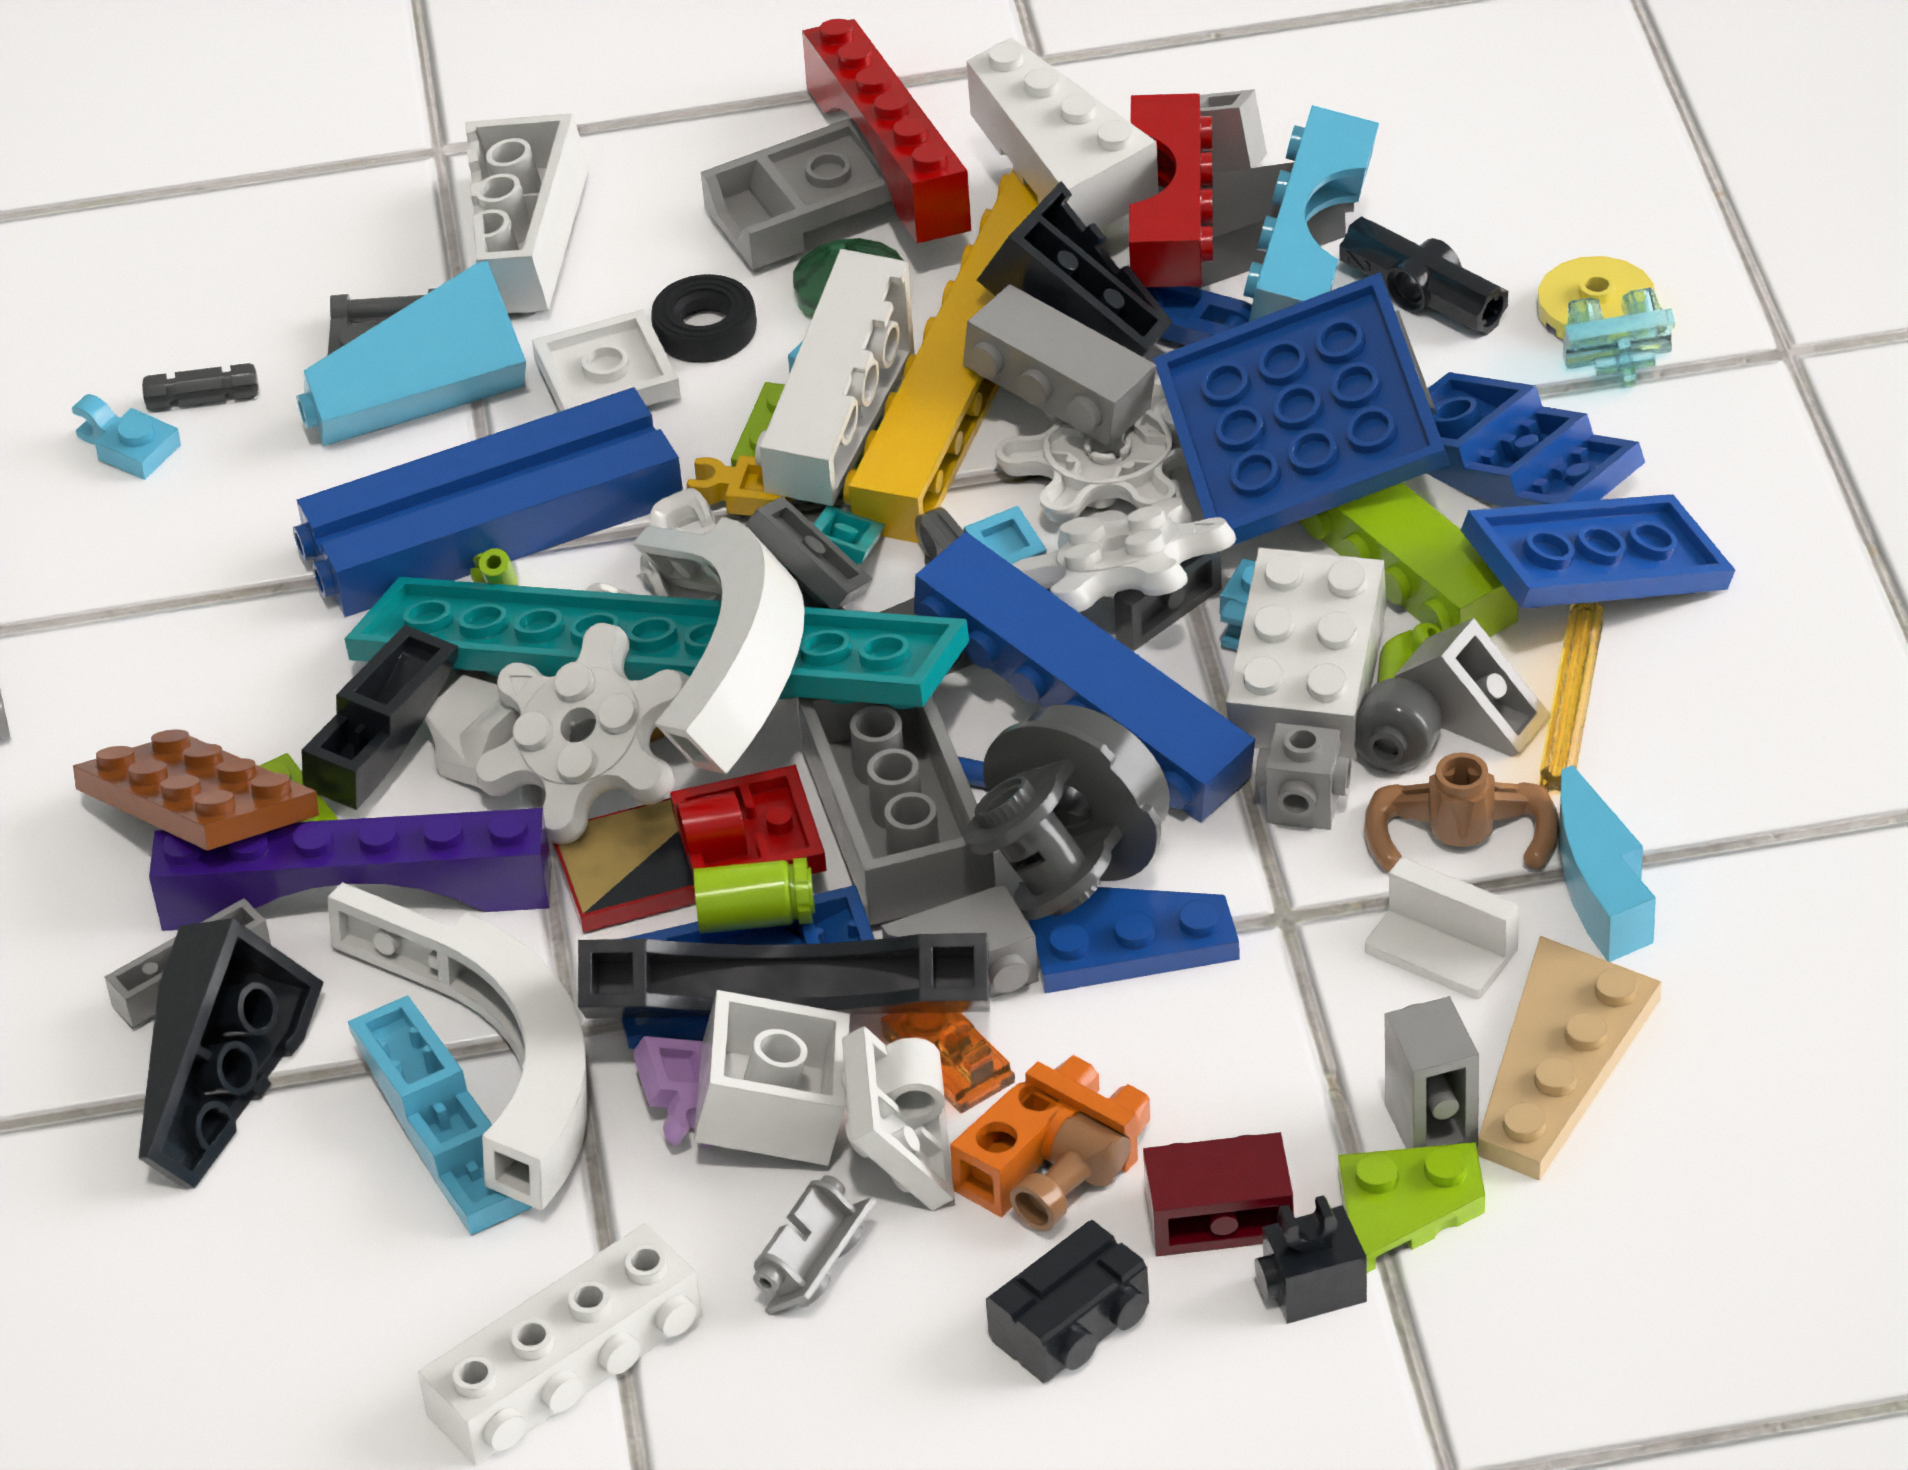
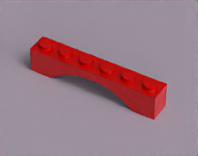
(916, 161)

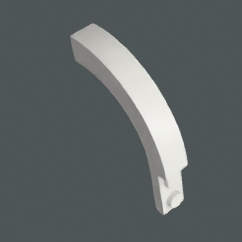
(750, 645)
(510, 986)

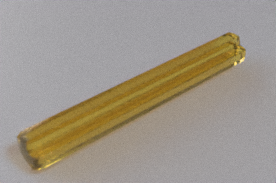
(1571, 693)

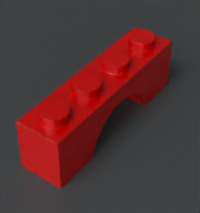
(1167, 228)

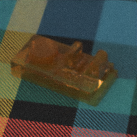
(969, 1063)

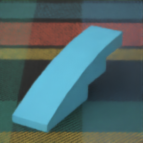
(433, 1108)

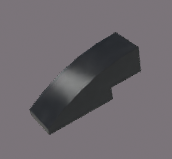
(377, 717)

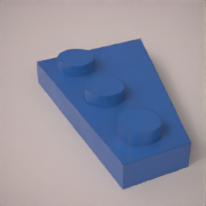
(1133, 936)

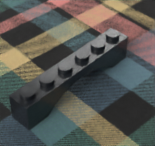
(848, 977)

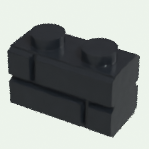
(1068, 1302)

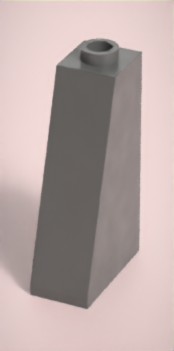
(1239, 211)

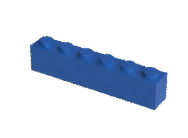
(1066, 659)

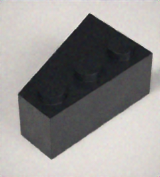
(1070, 271)

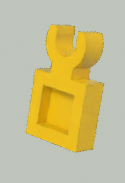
(737, 486)

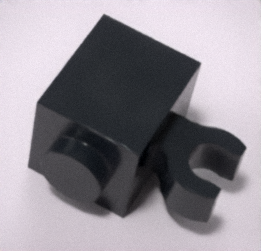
(1312, 1262)

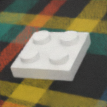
(606, 359)

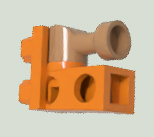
(1053, 1119)

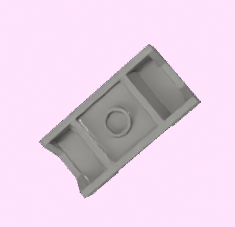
(793, 188)

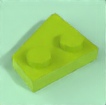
(1409, 1194)

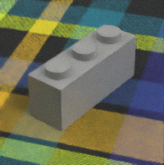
(1059, 365)

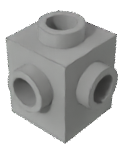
(1303, 775)

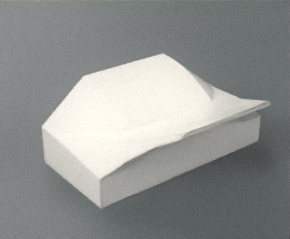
(466, 724)

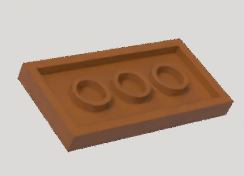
(194, 789)

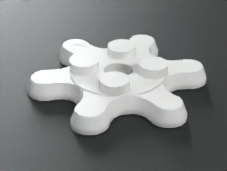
(1095, 479)
(1126, 553)
(609, 759)

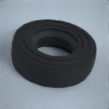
(702, 294)

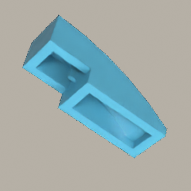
(1603, 870)

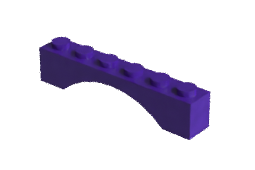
(475, 857)

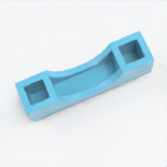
(1328, 170)

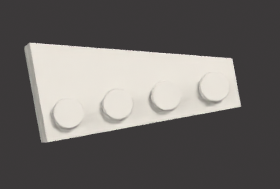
(1060, 134)
(525, 201)
(839, 378)

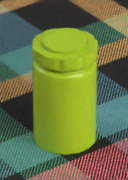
(753, 895)

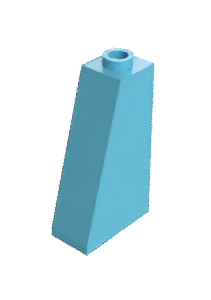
(418, 362)

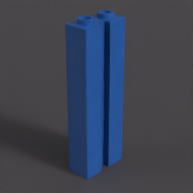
(499, 491)

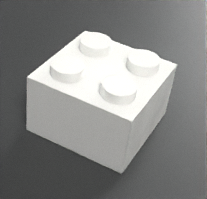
(771, 1078)

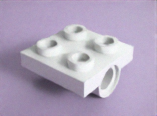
(899, 1112)

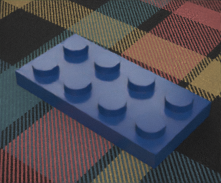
(1597, 550)

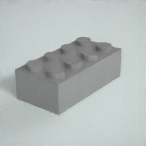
(894, 804)

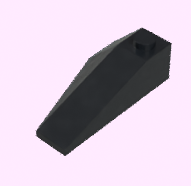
(219, 1031)

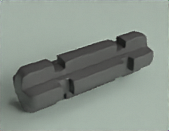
(200, 386)

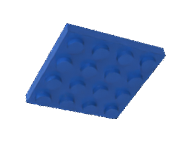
(1301, 410)

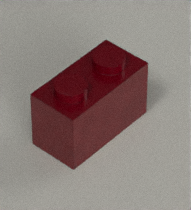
(1215, 1192)

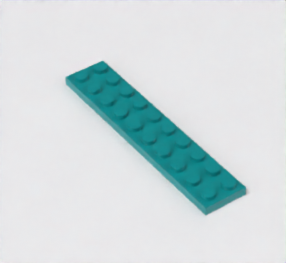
(839, 658)

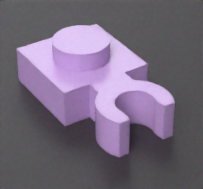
(671, 1081)

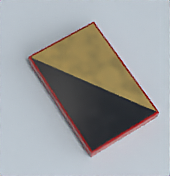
(626, 867)

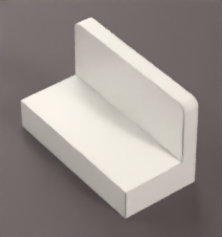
(1445, 929)

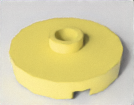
(1584, 278)

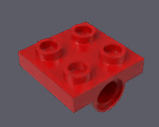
(748, 821)

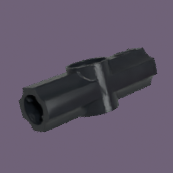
(1424, 275)

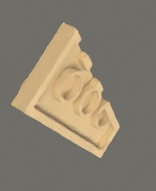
(1561, 1050)

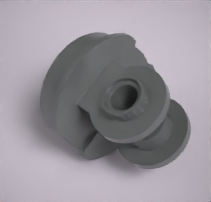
(1068, 806)

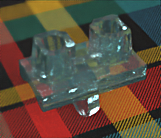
(1618, 342)

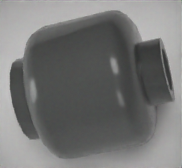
(1402, 720)

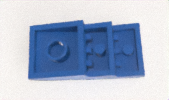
(1520, 452)

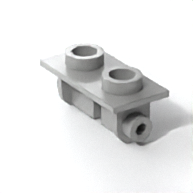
(799, 1267)

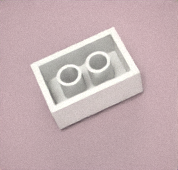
(1307, 644)

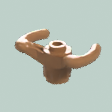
(1461, 810)

